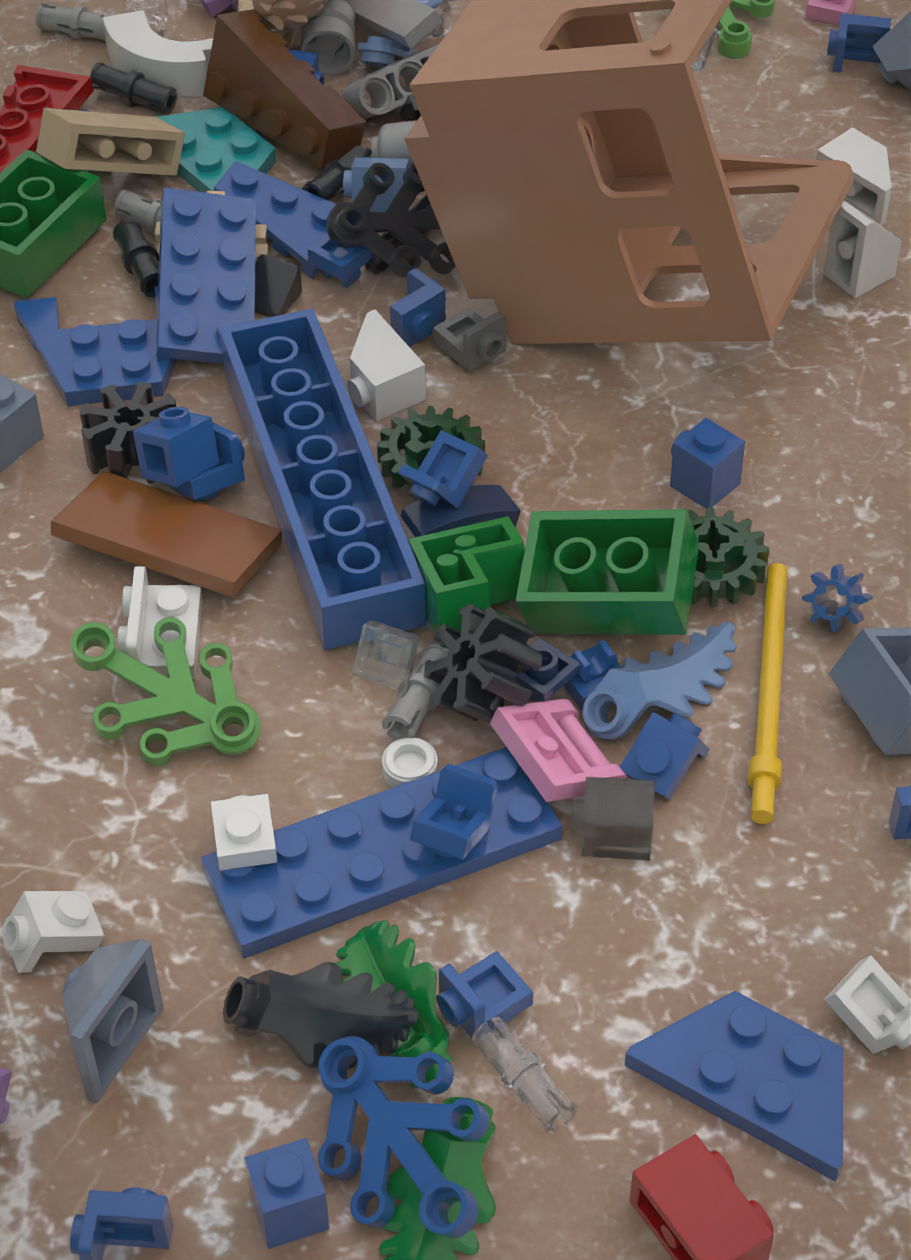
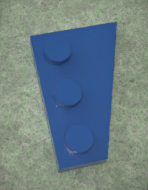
(291, 214)

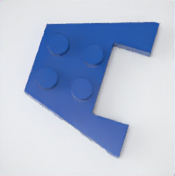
(96, 356)

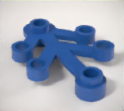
(391, 1129)

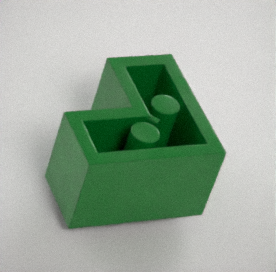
(468, 567)

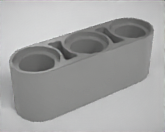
(384, 85)

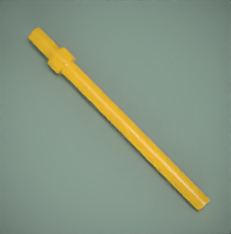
(765, 766)

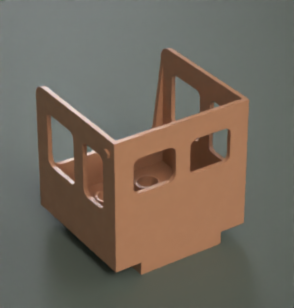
(579, 155)

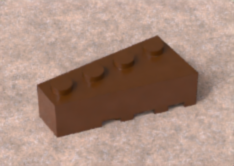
(277, 93)

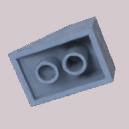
(877, 685)

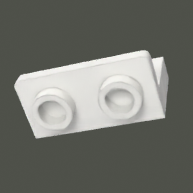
(148, 605)

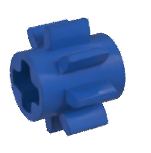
(829, 609)

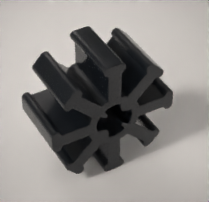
(110, 429)
(482, 663)

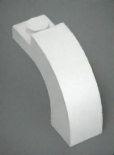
(167, 62)

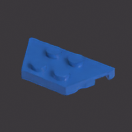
(755, 1075)

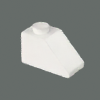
(870, 168)
(859, 252)
(384, 370)

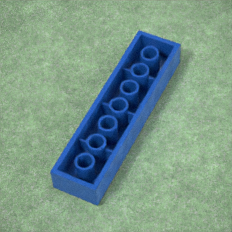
(322, 478)

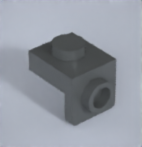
(471, 338)

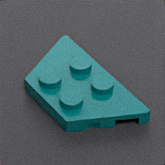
(214, 143)

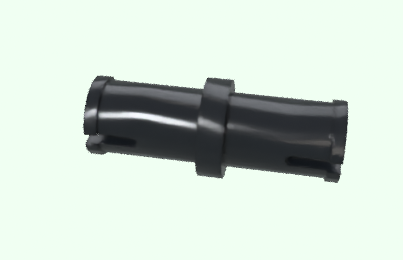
(133, 88)
(138, 255)

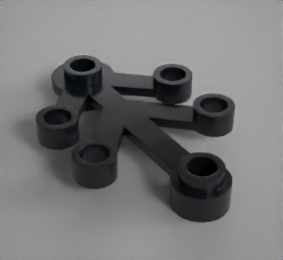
(395, 220)

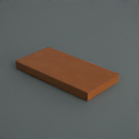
(167, 533)

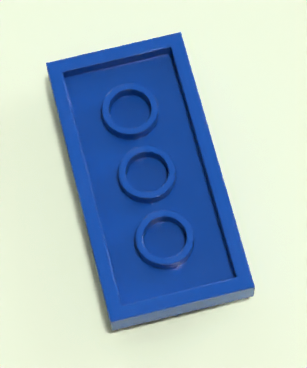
(203, 272)

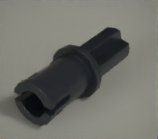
(330, 181)

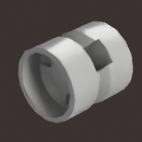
(331, 37)

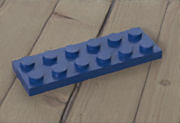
(365, 859)

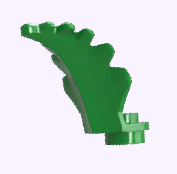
(376, 953)
(459, 1163)

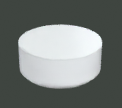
(408, 760)

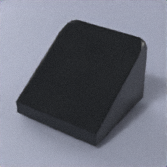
(276, 285)

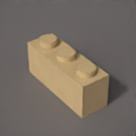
(110, 142)

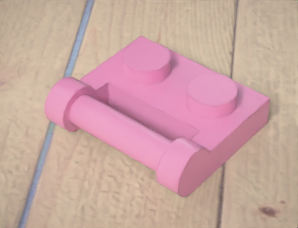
(552, 747)

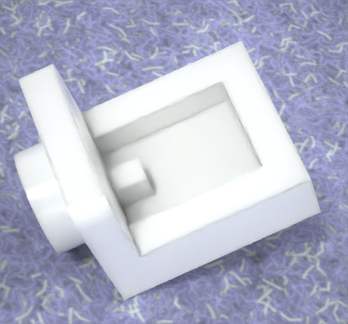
(243, 831)
(50, 924)
(873, 1006)

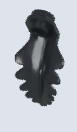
(318, 1009)

